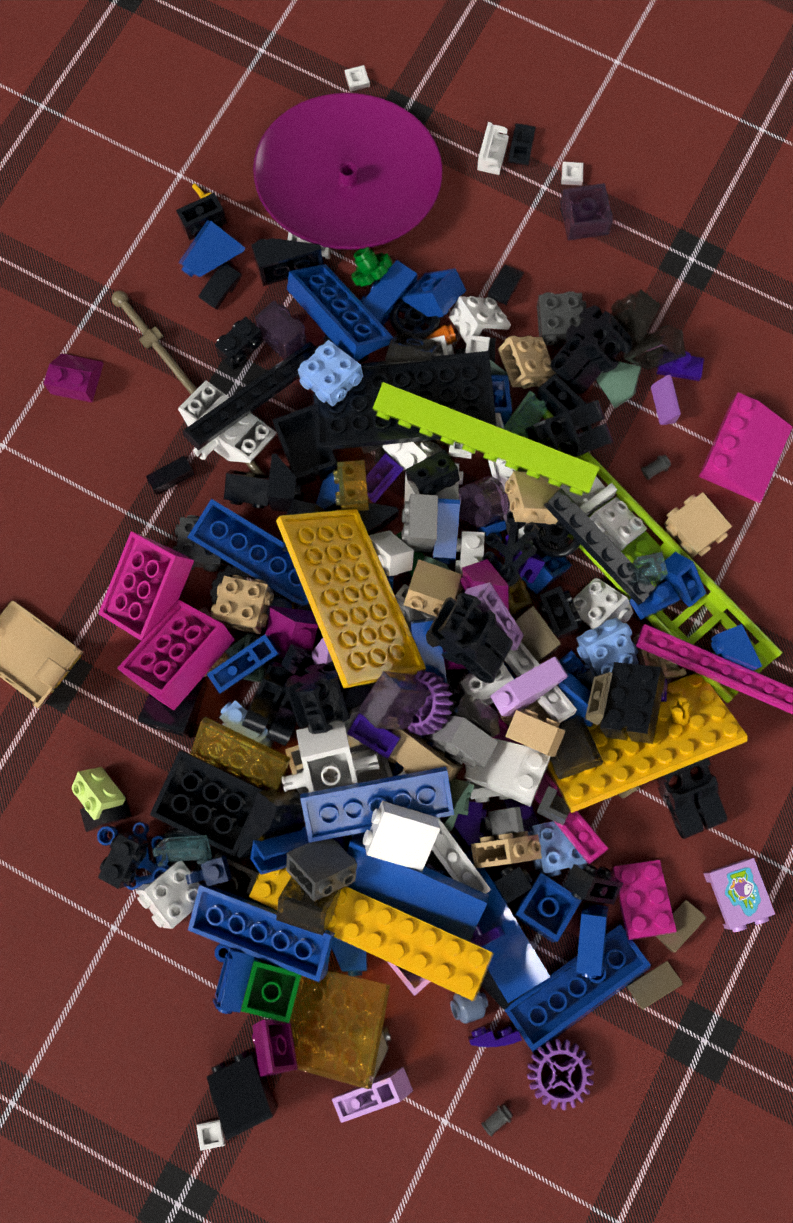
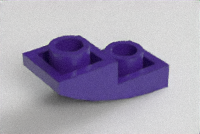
(484, 1037)

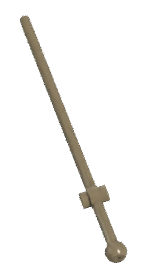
(152, 338)

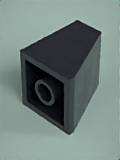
(177, 721)
(241, 1094)

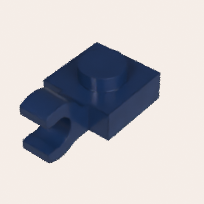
(213, 872)

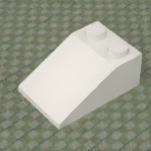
(512, 771)

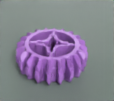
(436, 705)
(574, 1091)

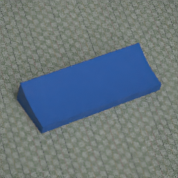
(337, 311)
(248, 550)
(419, 893)
(258, 933)
(514, 960)
(569, 996)

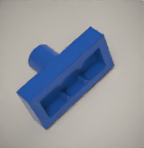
(659, 599)

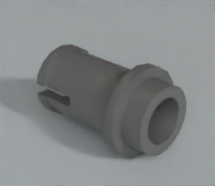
(655, 467)
(497, 1119)

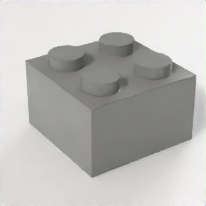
(420, 522)
(463, 742)

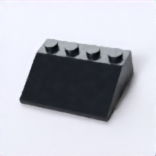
(206, 802)

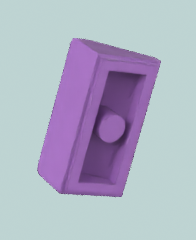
(666, 400)

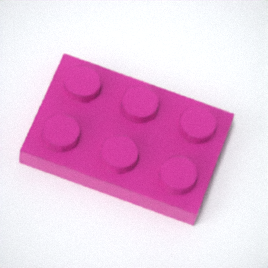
(644, 900)

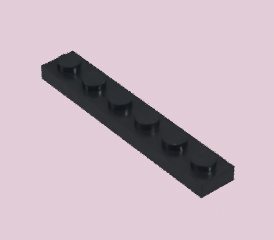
(599, 546)

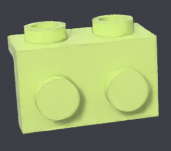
(96, 791)

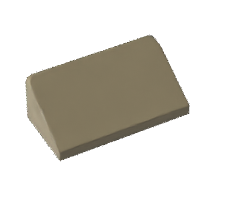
(598, 698)
(686, 920)
(654, 985)

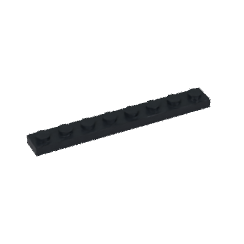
(247, 399)

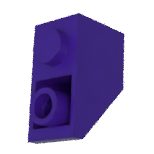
(469, 825)

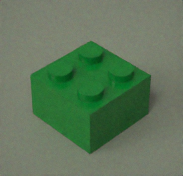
(270, 991)

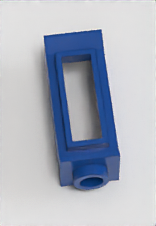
(272, 853)
(233, 981)

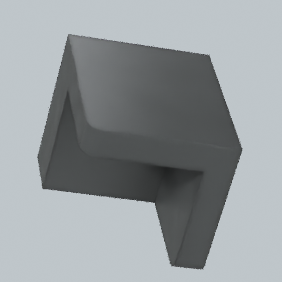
(553, 806)

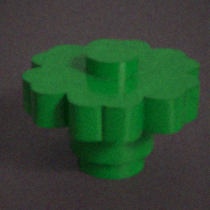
(370, 266)

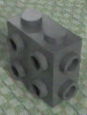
(557, 314)
(201, 556)
(321, 867)

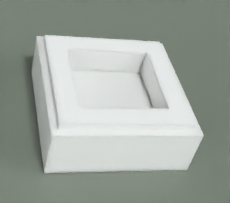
(357, 78)
(572, 173)
(210, 1134)

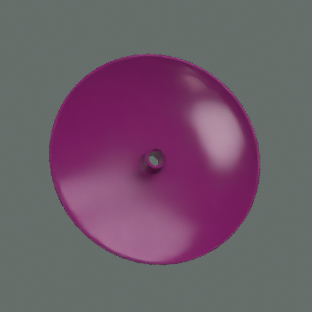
(347, 171)

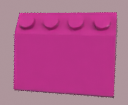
(746, 448)
(144, 585)
(176, 654)

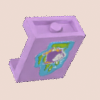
(740, 894)

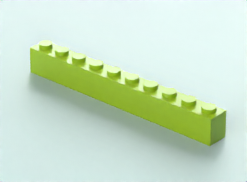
(485, 438)

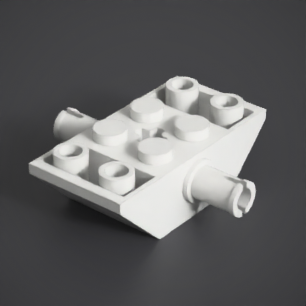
(236, 444)
(326, 752)

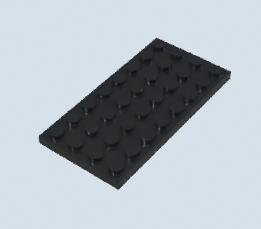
(451, 380)

